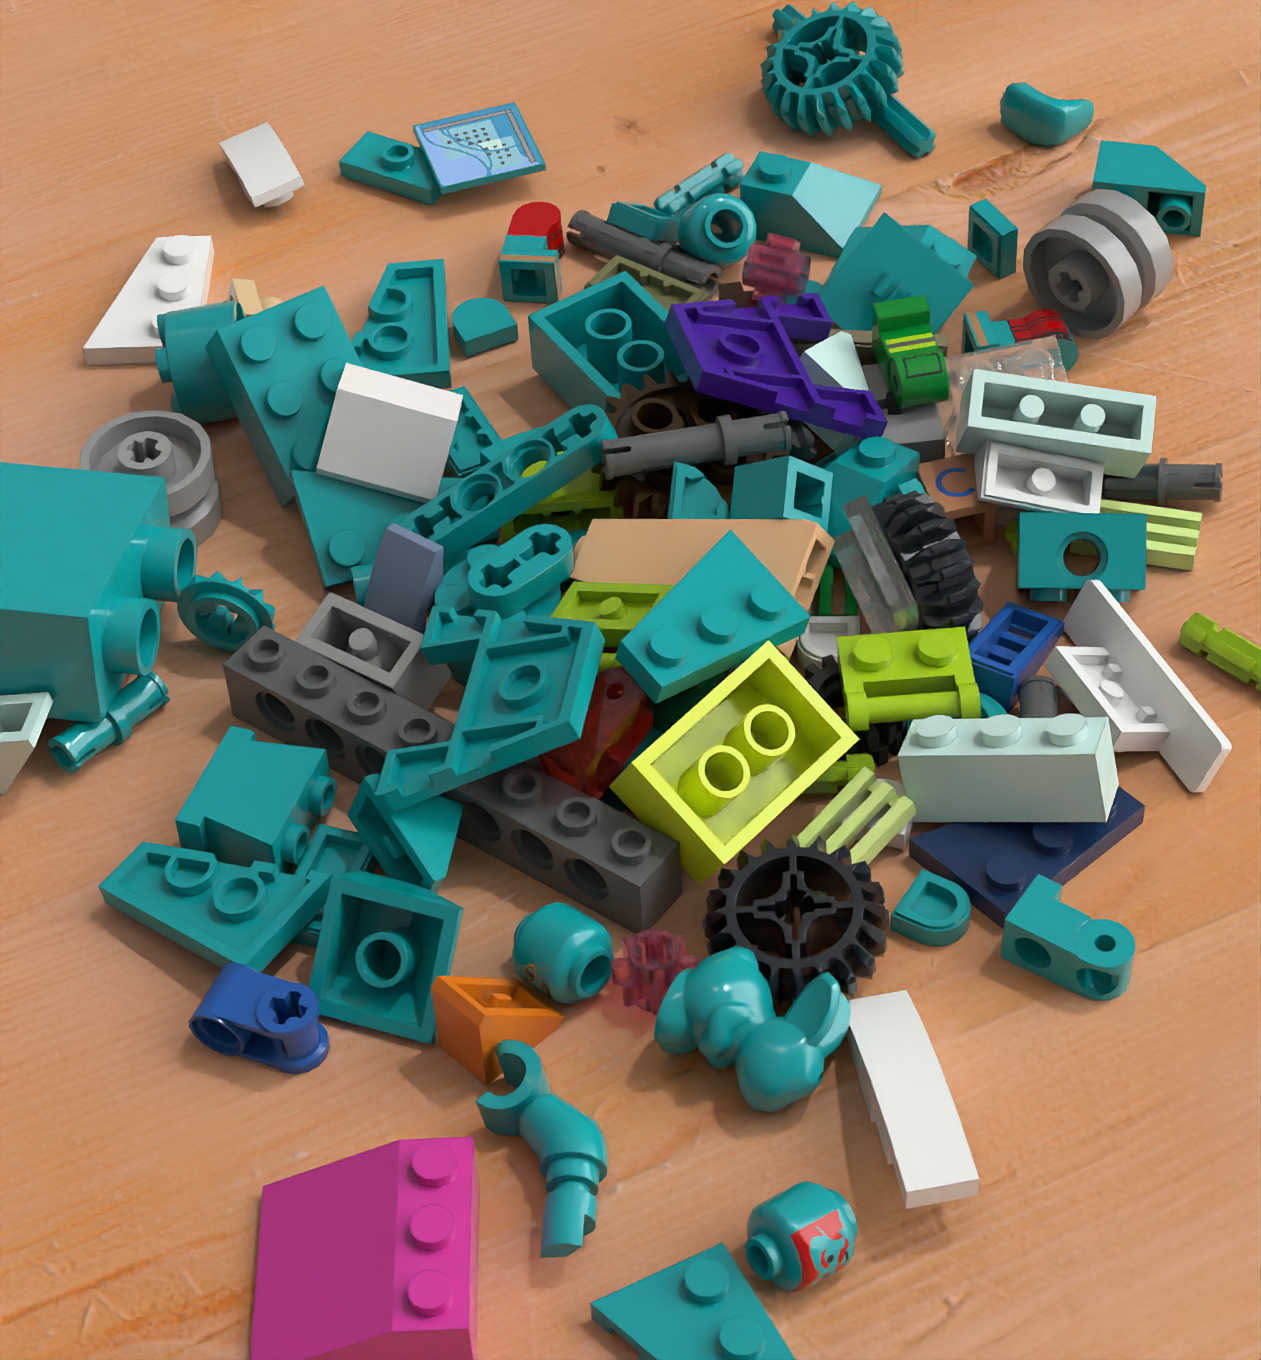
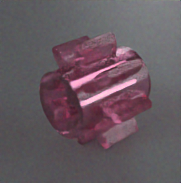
(776, 268)
(649, 967)

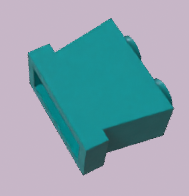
(257, 801)

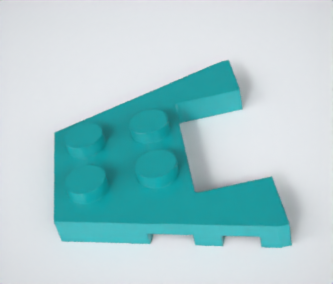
(520, 699)

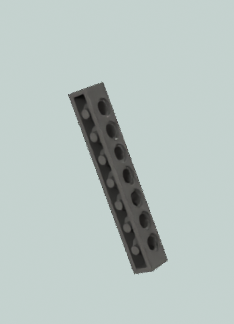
(511, 814)

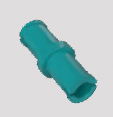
(129, 707)

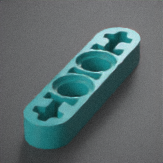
(504, 480)

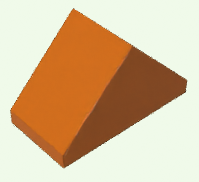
(483, 1011)

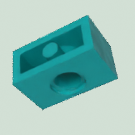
(1115, 536)

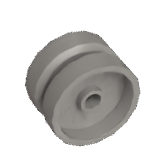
(1098, 262)
(167, 447)

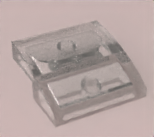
(874, 572)

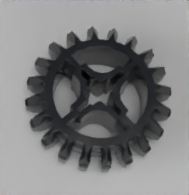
(932, 561)
(850, 927)

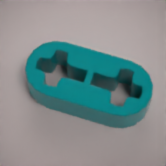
(521, 570)

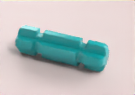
(725, 173)

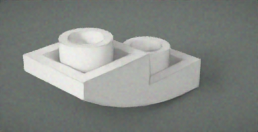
(262, 166)

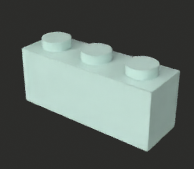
(1057, 419)
(1009, 769)

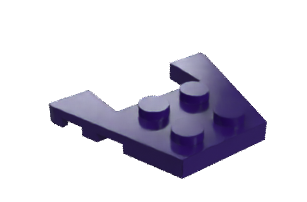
(751, 361)

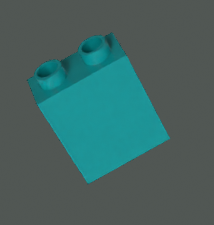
(84, 582)

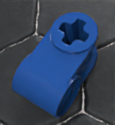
(261, 1020)

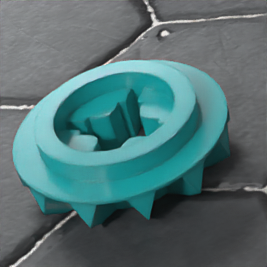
(214, 623)

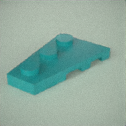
(350, 521)
(215, 906)

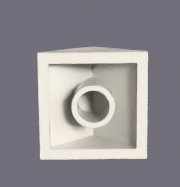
(389, 434)

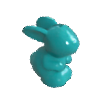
(731, 1019)

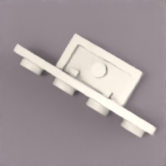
(1127, 680)

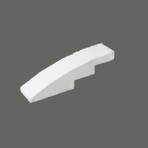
(910, 1101)

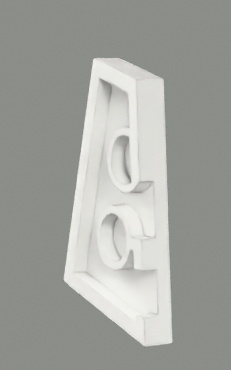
(167, 279)

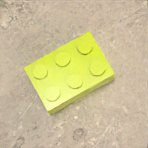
(734, 761)

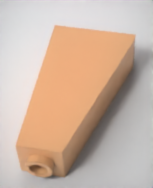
(669, 548)

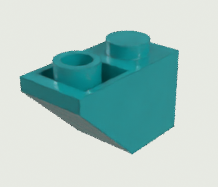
(1153, 181)
(782, 491)

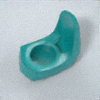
(1041, 117)

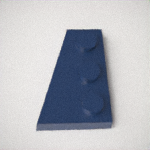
(1003, 858)

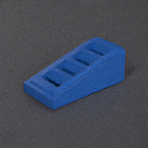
(1005, 659)

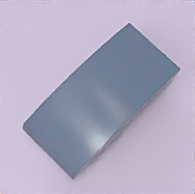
(405, 577)

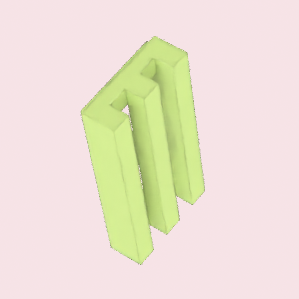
(1170, 534)
(863, 800)

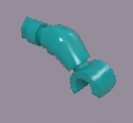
(561, 1136)

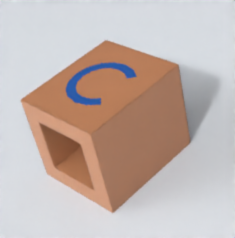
(954, 486)

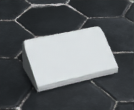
(1037, 479)

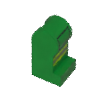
(909, 352)

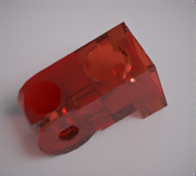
(612, 731)

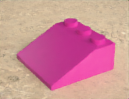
(372, 1257)

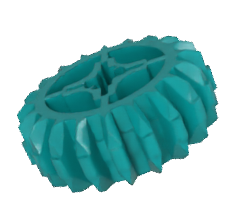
(836, 78)

